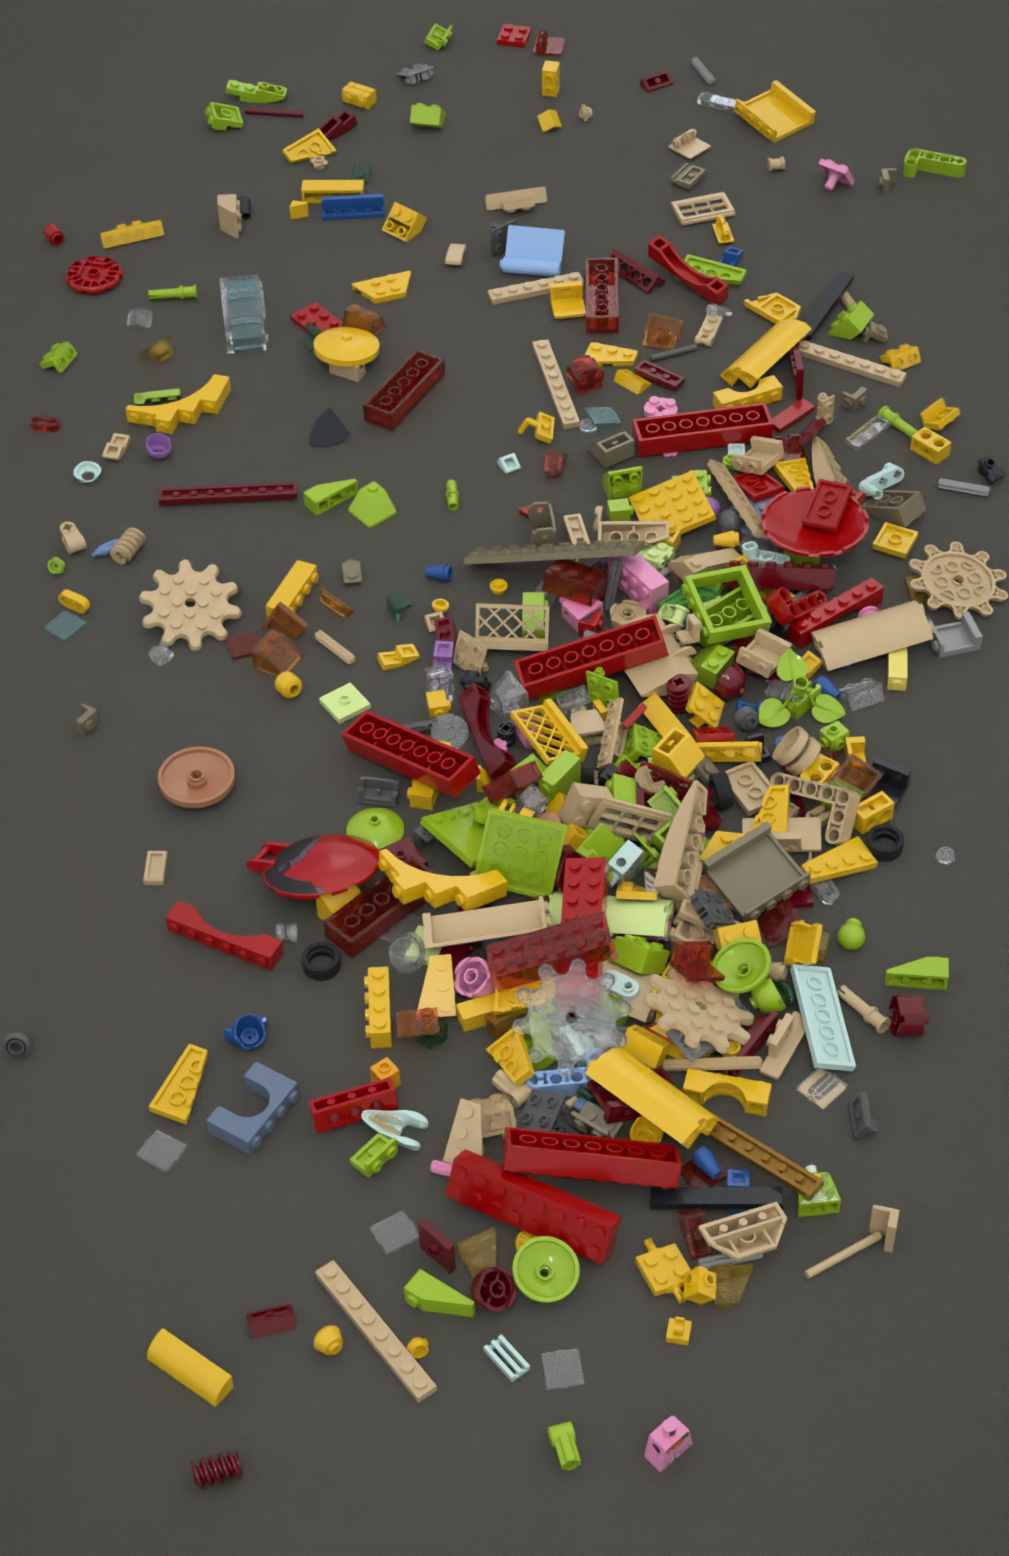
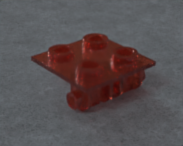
(548, 45)
(792, 447)
(777, 922)

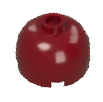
(731, 683)
(493, 1289)

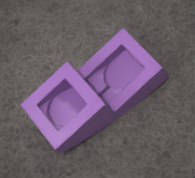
(443, 653)

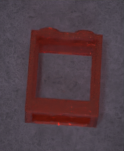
(512, 782)

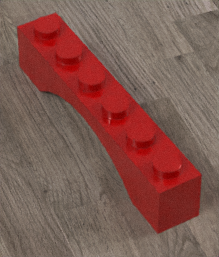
(666, 256)
(861, 596)
(258, 949)

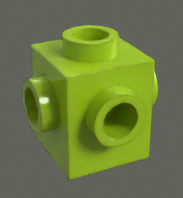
(833, 736)

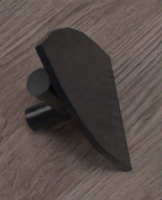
(328, 430)

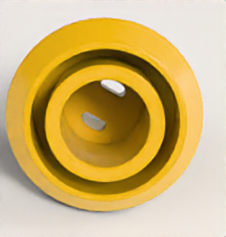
(328, 1340)

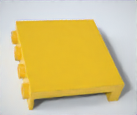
(776, 112)

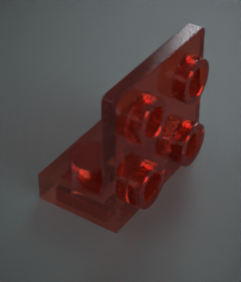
(693, 961)

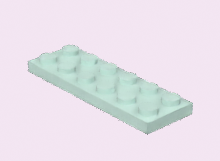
(822, 1017)

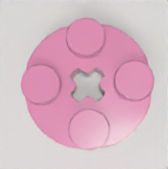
(655, 404)

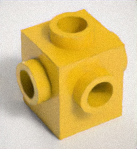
(700, 1285)

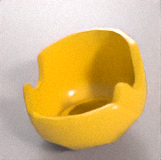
(645, 1131)

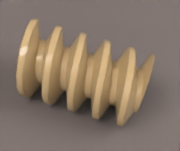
(127, 545)

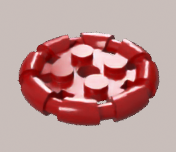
(106, 278)

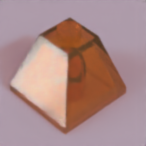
(858, 774)

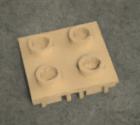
(688, 144)
(470, 653)

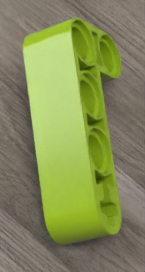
(934, 163)

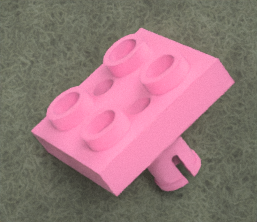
(835, 173)

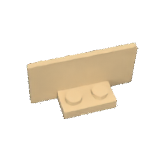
(802, 834)

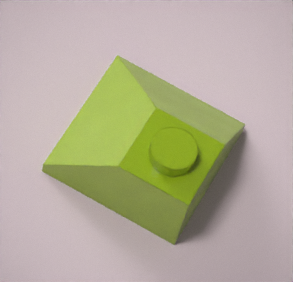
(372, 505)

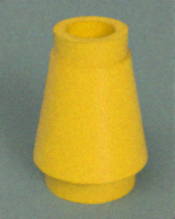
(726, 539)

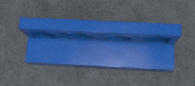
(353, 205)

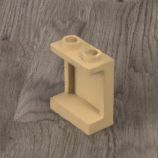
(761, 456)
(763, 653)

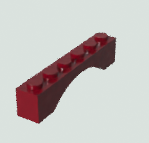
(476, 706)

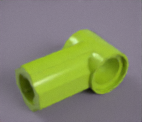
(563, 1439)

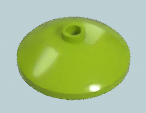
(377, 825)
(742, 957)
(546, 1255)

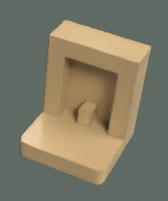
(692, 631)
(644, 780)

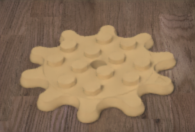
(942, 570)
(193, 622)
(712, 1021)

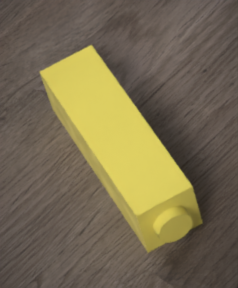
(897, 670)

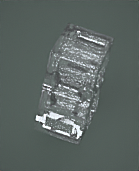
(533, 800)

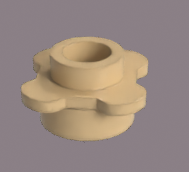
(585, 113)
(319, 162)

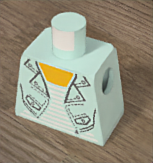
(625, 863)

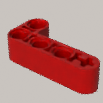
(788, 610)

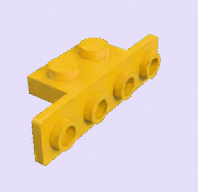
(131, 233)

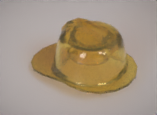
(160, 350)

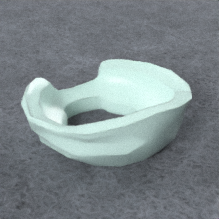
(86, 467)

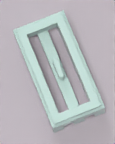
(510, 1349)

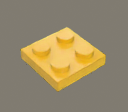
(895, 540)

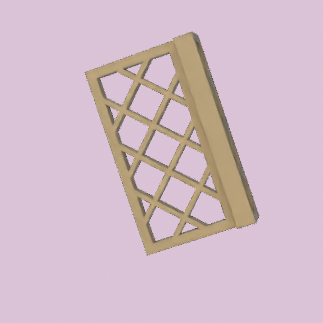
(515, 642)

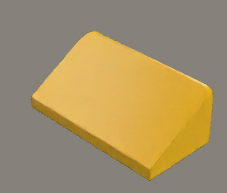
(631, 381)

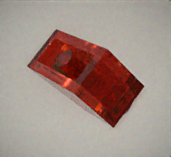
(554, 463)
(694, 1241)

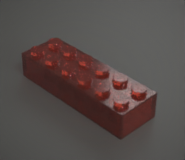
(602, 295)
(404, 389)
(370, 914)
(520, 957)

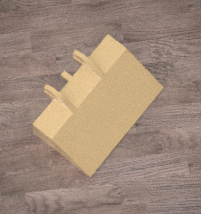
(654, 675)

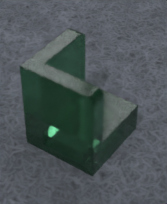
(396, 603)

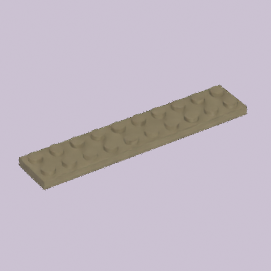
(549, 552)

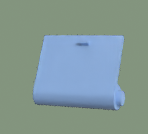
(533, 251)

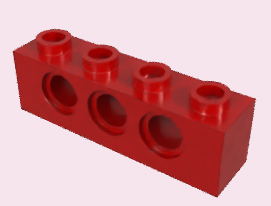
(348, 1105)

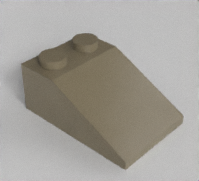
(896, 507)

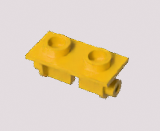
(722, 230)

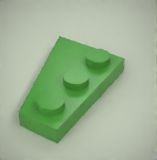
(706, 593)

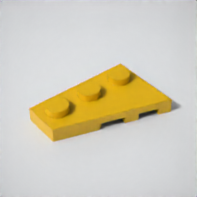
(439, 987)
(506, 1000)
(512, 1055)

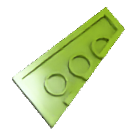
(726, 273)

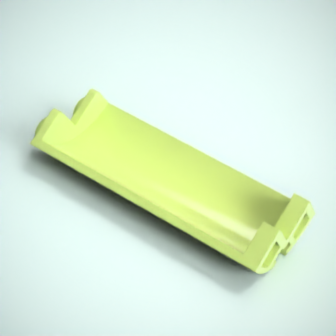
(627, 915)

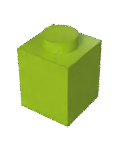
(619, 510)

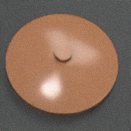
(196, 777)

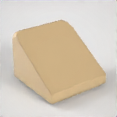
(429, 620)

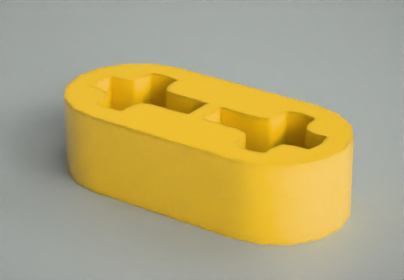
(74, 601)

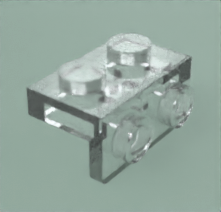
(439, 678)
(862, 693)
(572, 699)

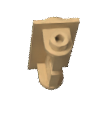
(825, 408)

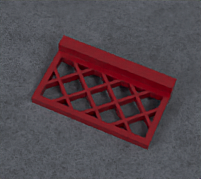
(616, 1109)

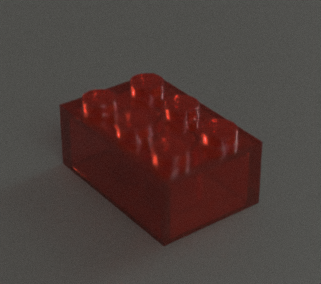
(575, 581)

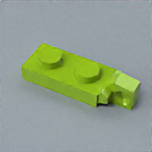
(156, 396)

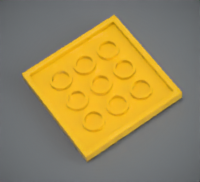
(676, 501)

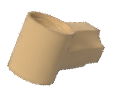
(515, 1094)

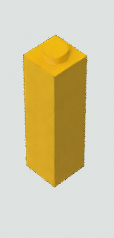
(472, 1012)

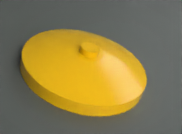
(346, 346)

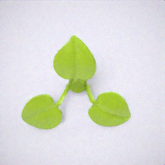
(794, 668)

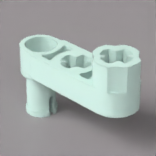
(891, 475)
(751, 552)

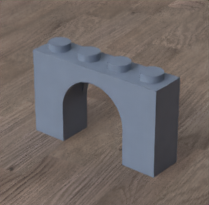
(248, 1132)

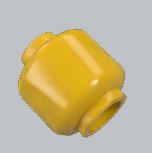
(288, 684)

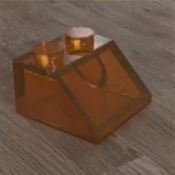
(363, 319)
(662, 332)
(275, 653)

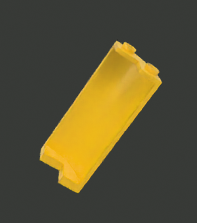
(766, 352)
(651, 1096)

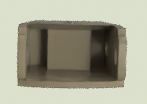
(544, 517)

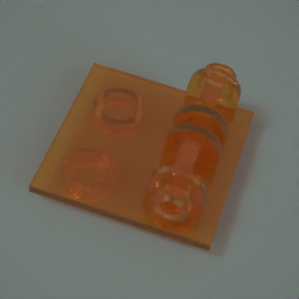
(417, 1022)

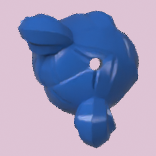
(247, 1027)

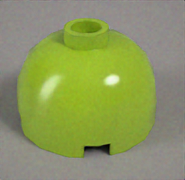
(767, 997)

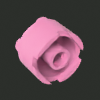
(474, 978)

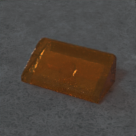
(335, 603)

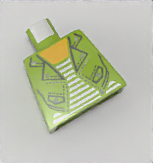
(824, 1202)

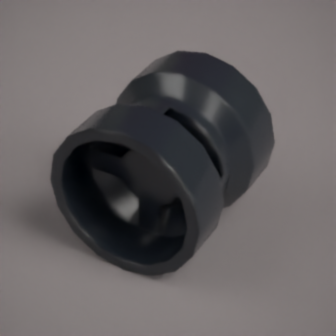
(506, 731)

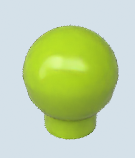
(851, 934)

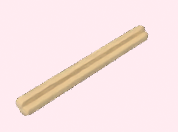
(714, 1063)

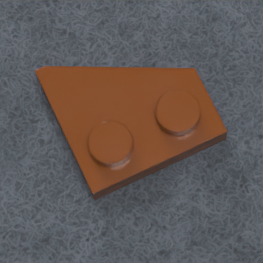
(285, 621)

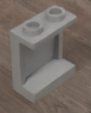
(956, 637)

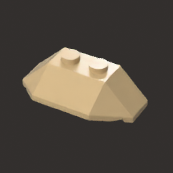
(746, 1232)

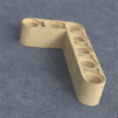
(822, 793)

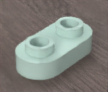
(621, 982)

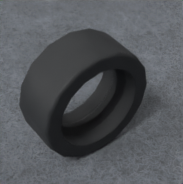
(723, 794)
(889, 832)
(319, 949)

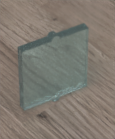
(602, 416)
(65, 626)

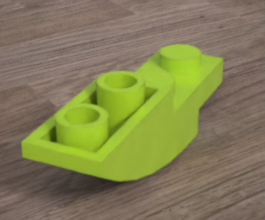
(256, 94)

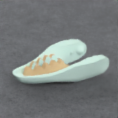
(392, 1123)

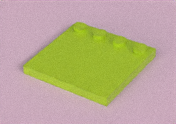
(457, 831)
(522, 850)

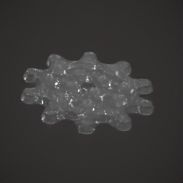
(577, 995)

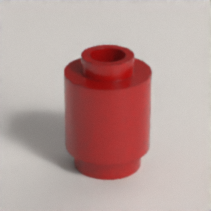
(53, 234)

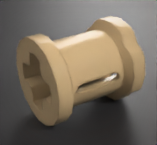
(774, 164)

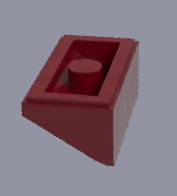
(656, 81)
(271, 1321)

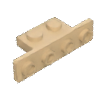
(516, 199)
(614, 735)
(783, 1044)

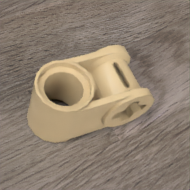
(72, 538)

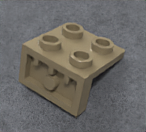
(592, 1121)

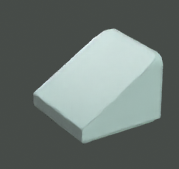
(509, 463)

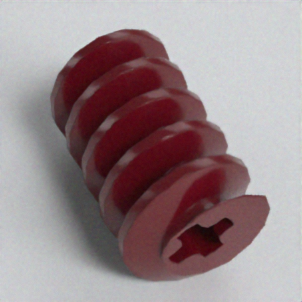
(678, 693)
(216, 1469)

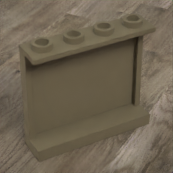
(755, 873)

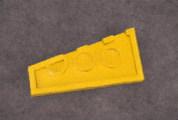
(180, 1088)

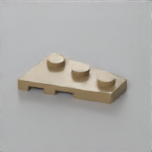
(466, 1130)

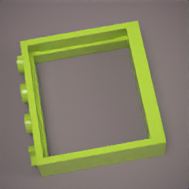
(750, 592)

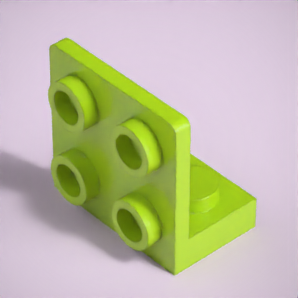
(640, 742)
(600, 844)

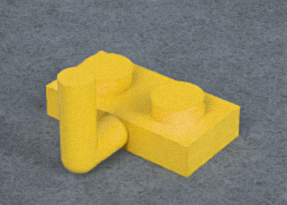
(543, 427)

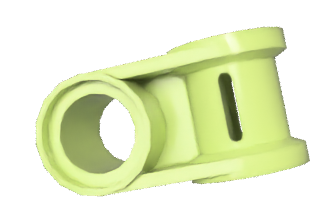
(673, 614)

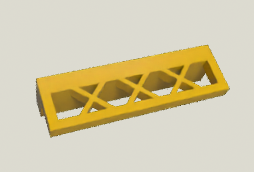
(732, 751)

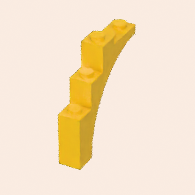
(187, 410)
(439, 890)

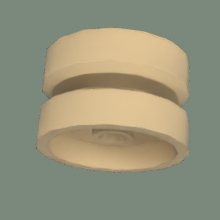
(796, 751)

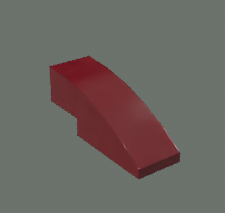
(339, 125)

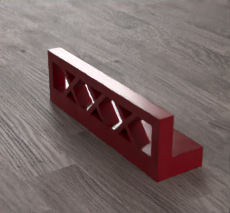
(637, 267)
(680, 790)
(759, 1034)

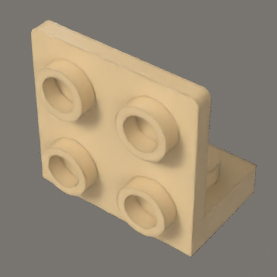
(496, 1114)

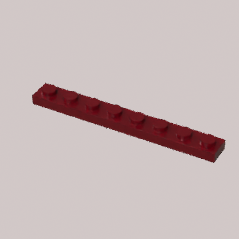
(228, 493)

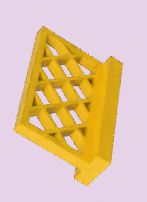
(560, 728)

